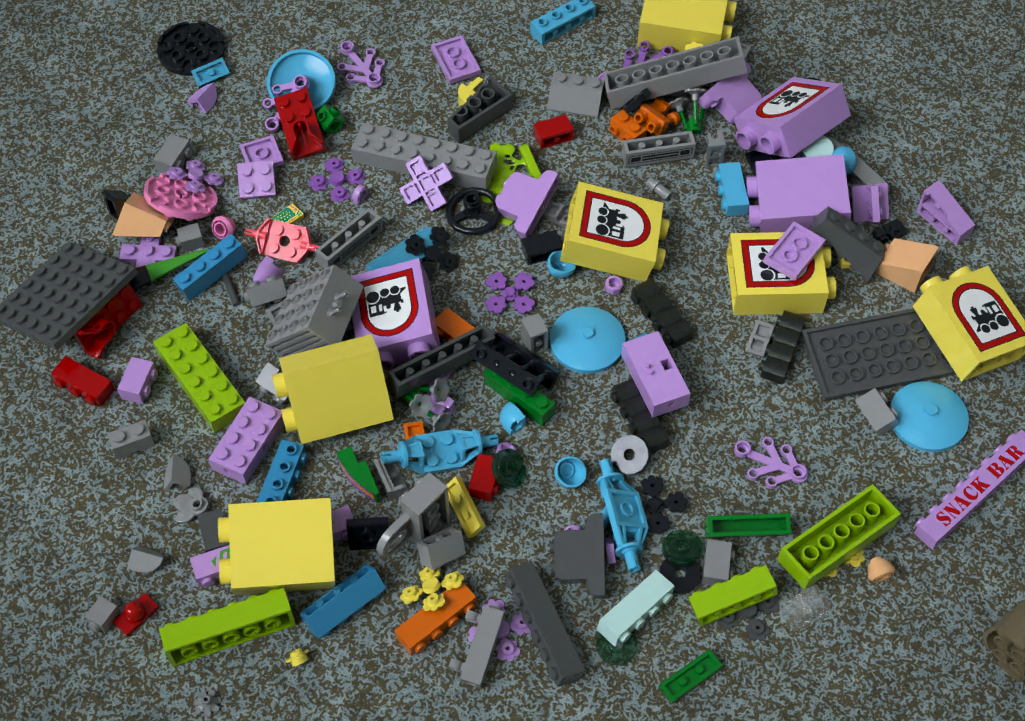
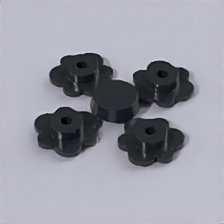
(433, 253)
(656, 505)

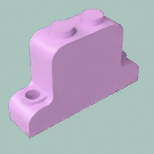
(731, 96)
(526, 199)

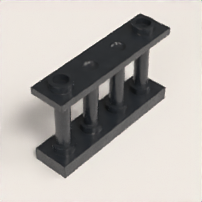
(515, 364)

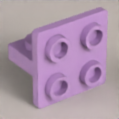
(870, 202)

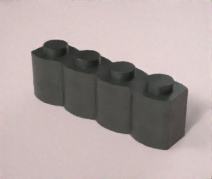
(662, 313)
(782, 348)
(638, 416)

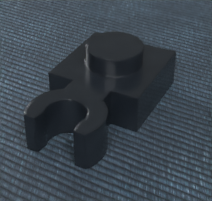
(634, 103)

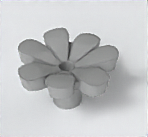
(207, 703)

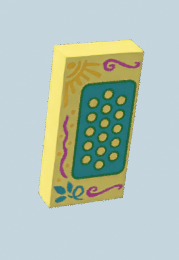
(289, 215)

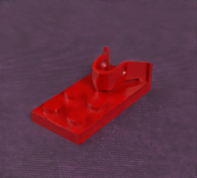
(300, 124)
(106, 321)

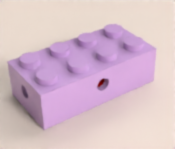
(247, 440)

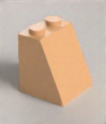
(141, 219)
(906, 262)

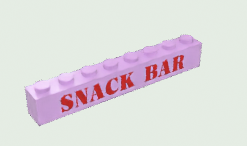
(972, 492)

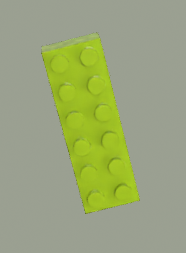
(199, 377)
(838, 537)
(227, 626)

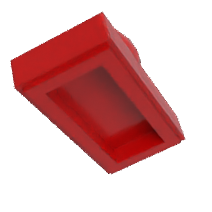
(135, 614)

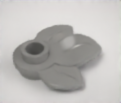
(188, 504)

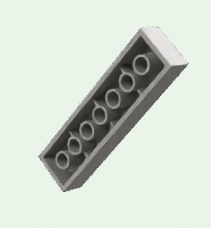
(676, 71)
(394, 148)

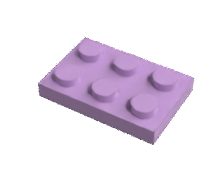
(455, 59)
(794, 251)

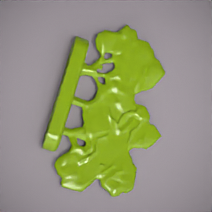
(503, 170)

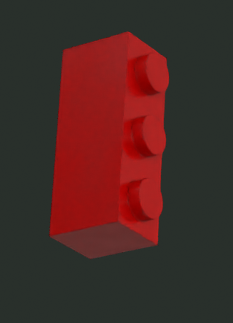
(82, 382)

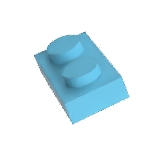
(210, 72)

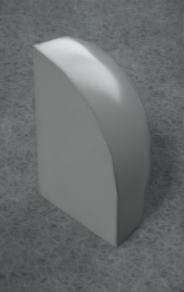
(177, 474)
(144, 559)

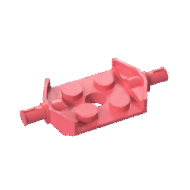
(272, 232)

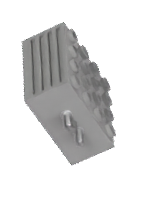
(314, 312)

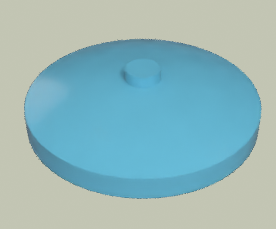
(305, 63)
(587, 340)
(930, 416)

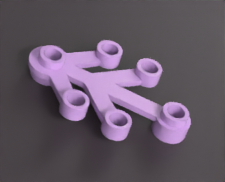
(372, 79)
(284, 87)
(772, 463)

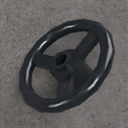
(472, 209)

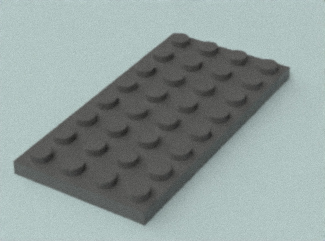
(873, 354)

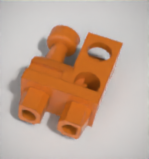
(654, 116)

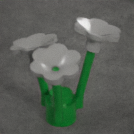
(694, 124)
(421, 403)

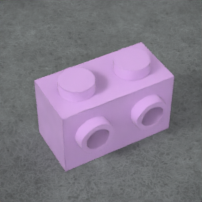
(137, 380)

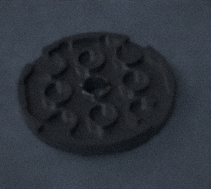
(173, 46)

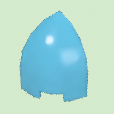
(512, 418)

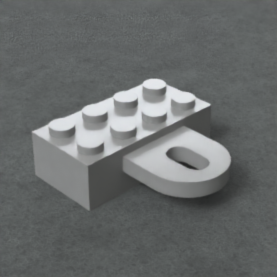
(423, 514)

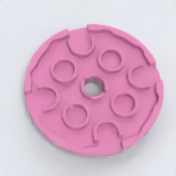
(165, 195)

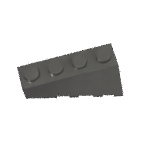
(481, 109)
(849, 241)

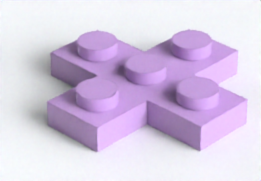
(426, 183)
(147, 252)

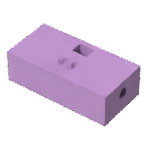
(655, 374)

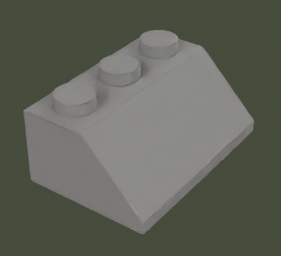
(575, 94)

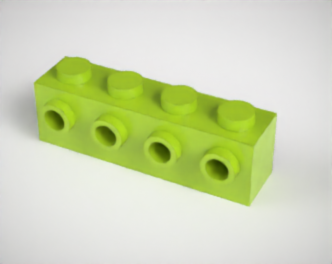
(733, 595)

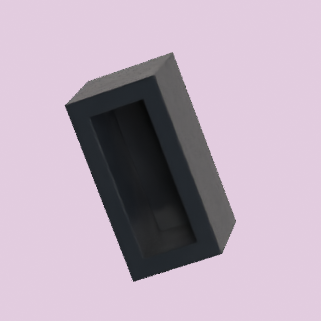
(540, 246)

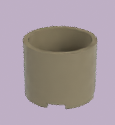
(1007, 641)

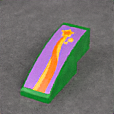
(358, 474)

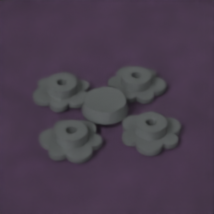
(749, 613)

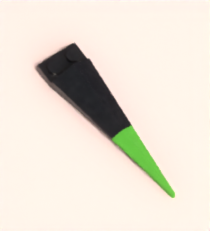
(155, 270)

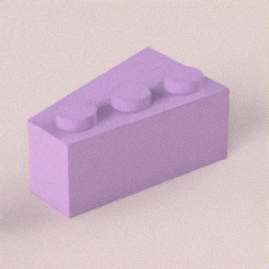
(945, 213)

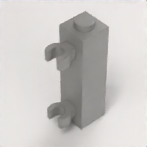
(482, 646)

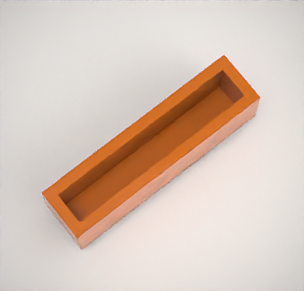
(430, 624)

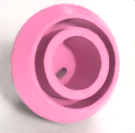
(222, 227)

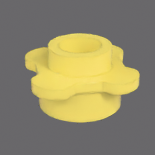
(297, 657)

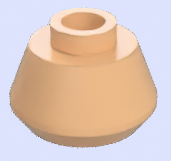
(880, 569)

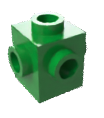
(330, 118)

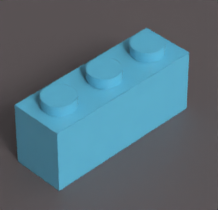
(732, 189)

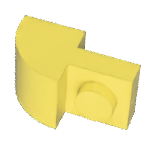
(465, 91)

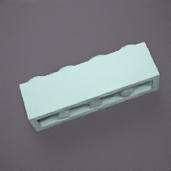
(635, 608)

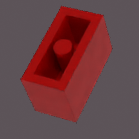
(553, 131)
(482, 481)

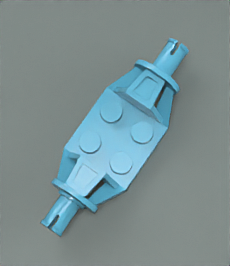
(439, 450)
(625, 514)

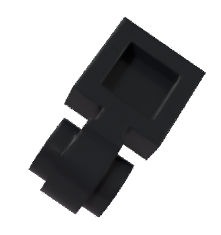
(889, 231)

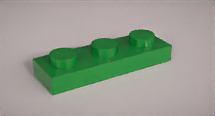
(690, 676)

